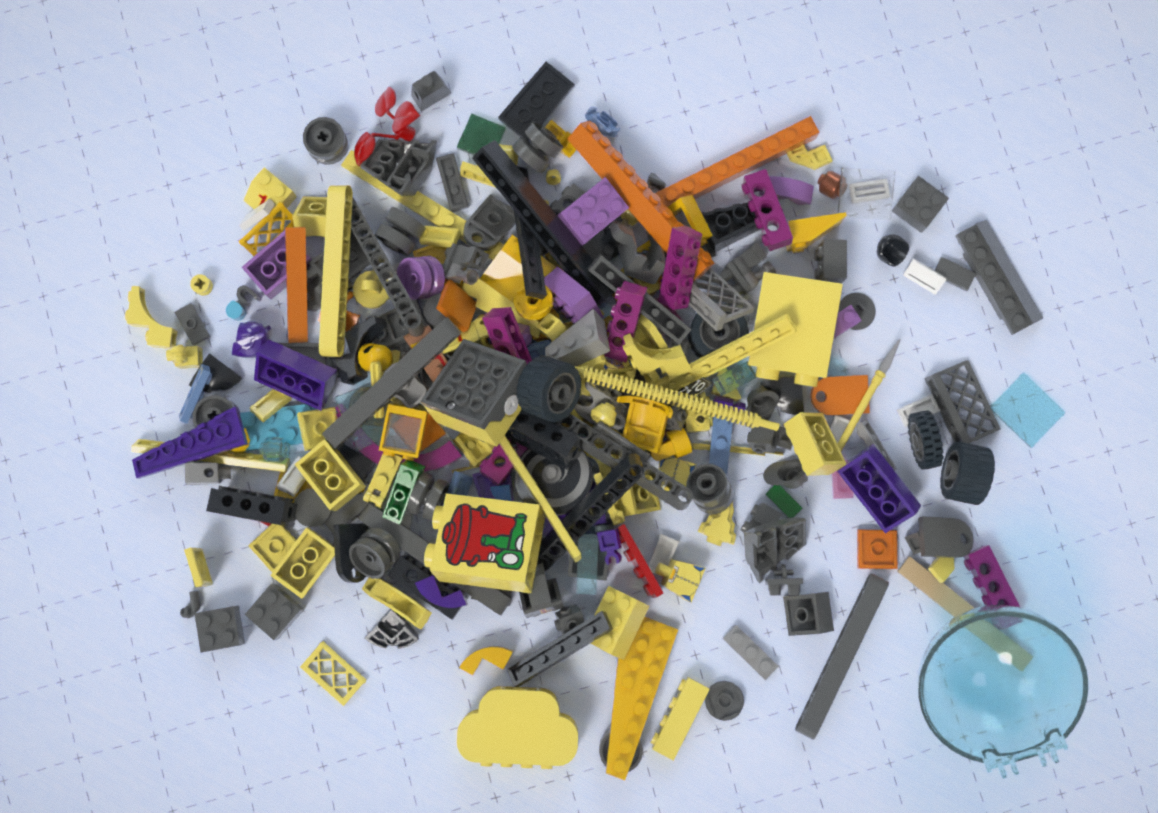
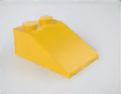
(810, 230)

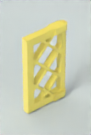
(332, 689)

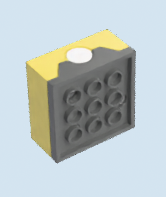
(476, 392)

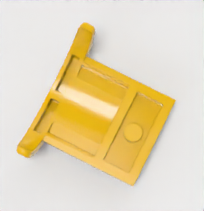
(645, 422)

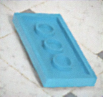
(281, 424)

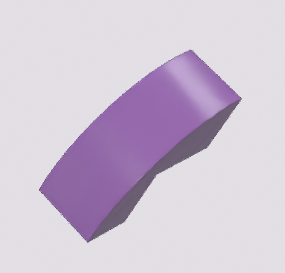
(792, 189)

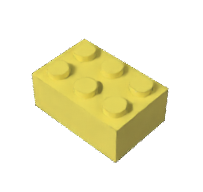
(814, 444)
(330, 475)
(304, 562)
(625, 617)

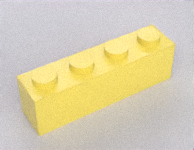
(680, 717)

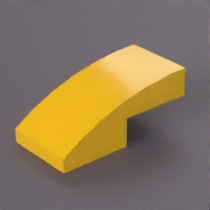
(562, 136)

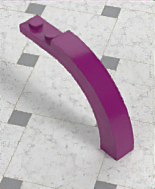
(433, 461)

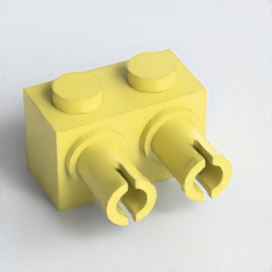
(698, 422)

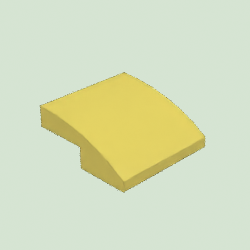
(473, 448)

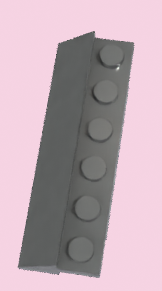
(998, 277)

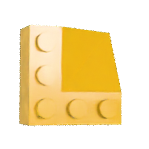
(506, 272)

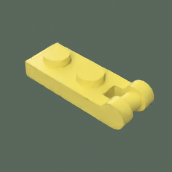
(383, 479)

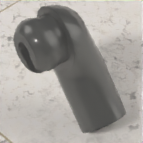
(193, 606)

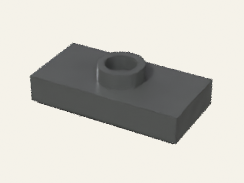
(192, 324)

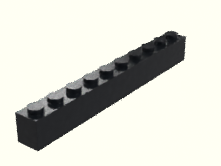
(540, 218)

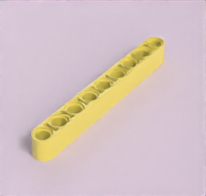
(335, 271)

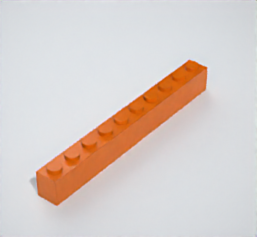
(741, 162)
(632, 189)

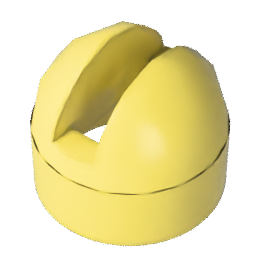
(553, 181)

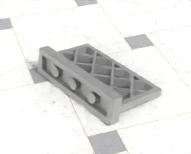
(713, 312)

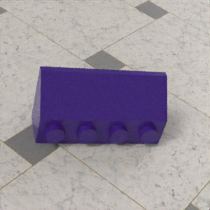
(294, 374)

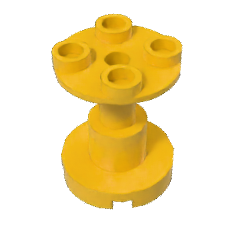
(534, 308)

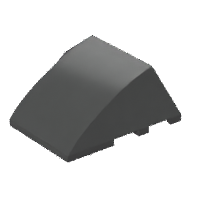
(401, 164)
(772, 543)

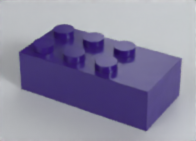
(879, 488)

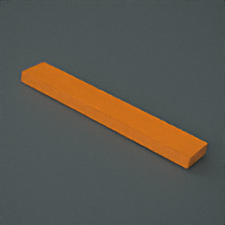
(296, 284)

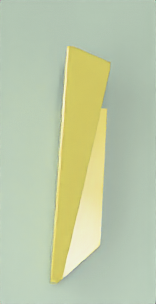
(489, 298)

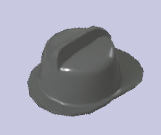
(762, 402)
(786, 473)

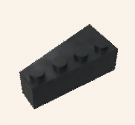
(730, 224)

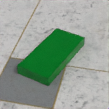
(783, 501)

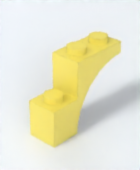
(139, 316)
(646, 359)
(397, 601)

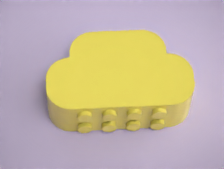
(518, 728)

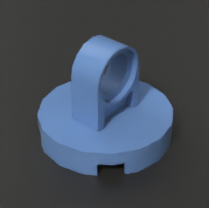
(604, 122)

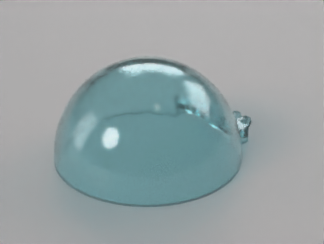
(1002, 686)

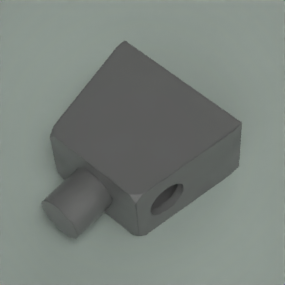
(429, 90)

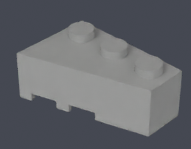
(581, 341)

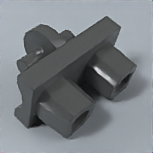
(793, 584)

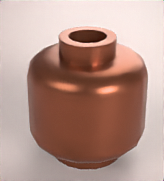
(829, 184)

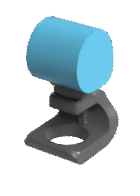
(236, 309)

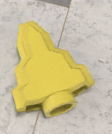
(719, 527)

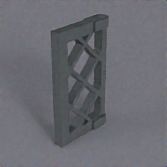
(613, 435)

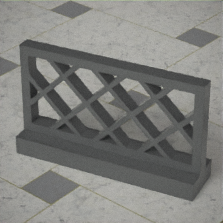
(950, 412)

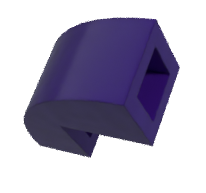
(432, 592)

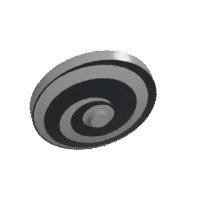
(559, 486)

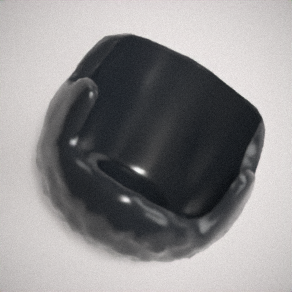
(892, 249)

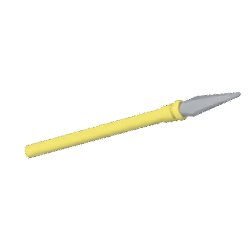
(876, 381)

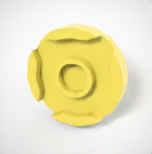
(369, 290)

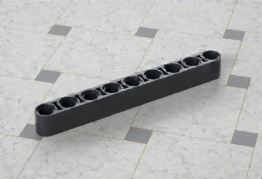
(586, 515)

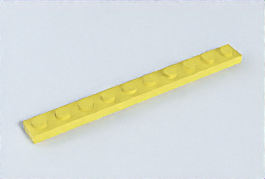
(419, 204)

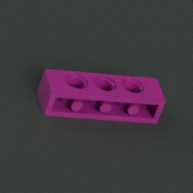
(761, 182)
(680, 267)
(634, 296)
(506, 333)
(496, 474)
(994, 574)

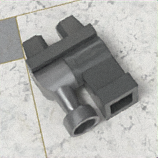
(458, 259)
(741, 269)

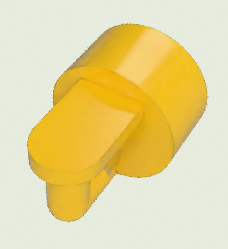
(677, 444)

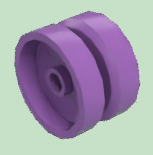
(421, 276)

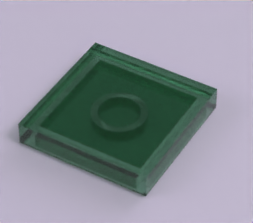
(479, 133)

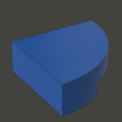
(502, 492)

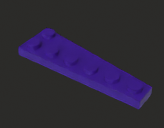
(207, 439)

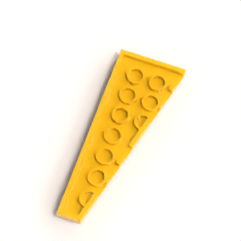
(635, 690)

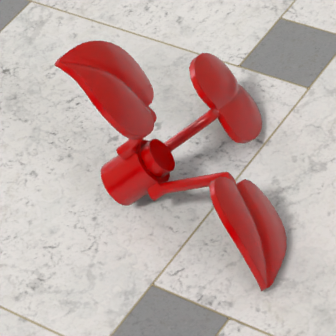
(403, 118)

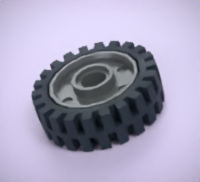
(925, 440)

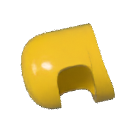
(377, 353)

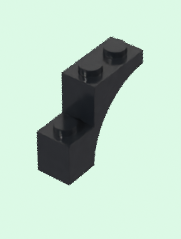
(356, 337)

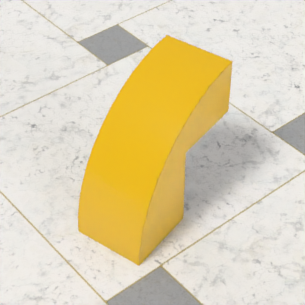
(494, 654)

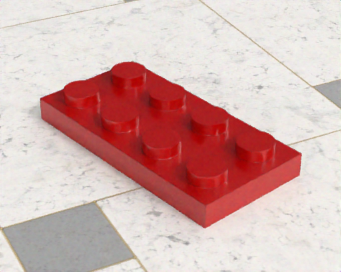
(641, 568)

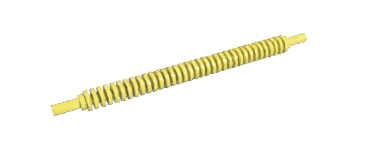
(736, 415)

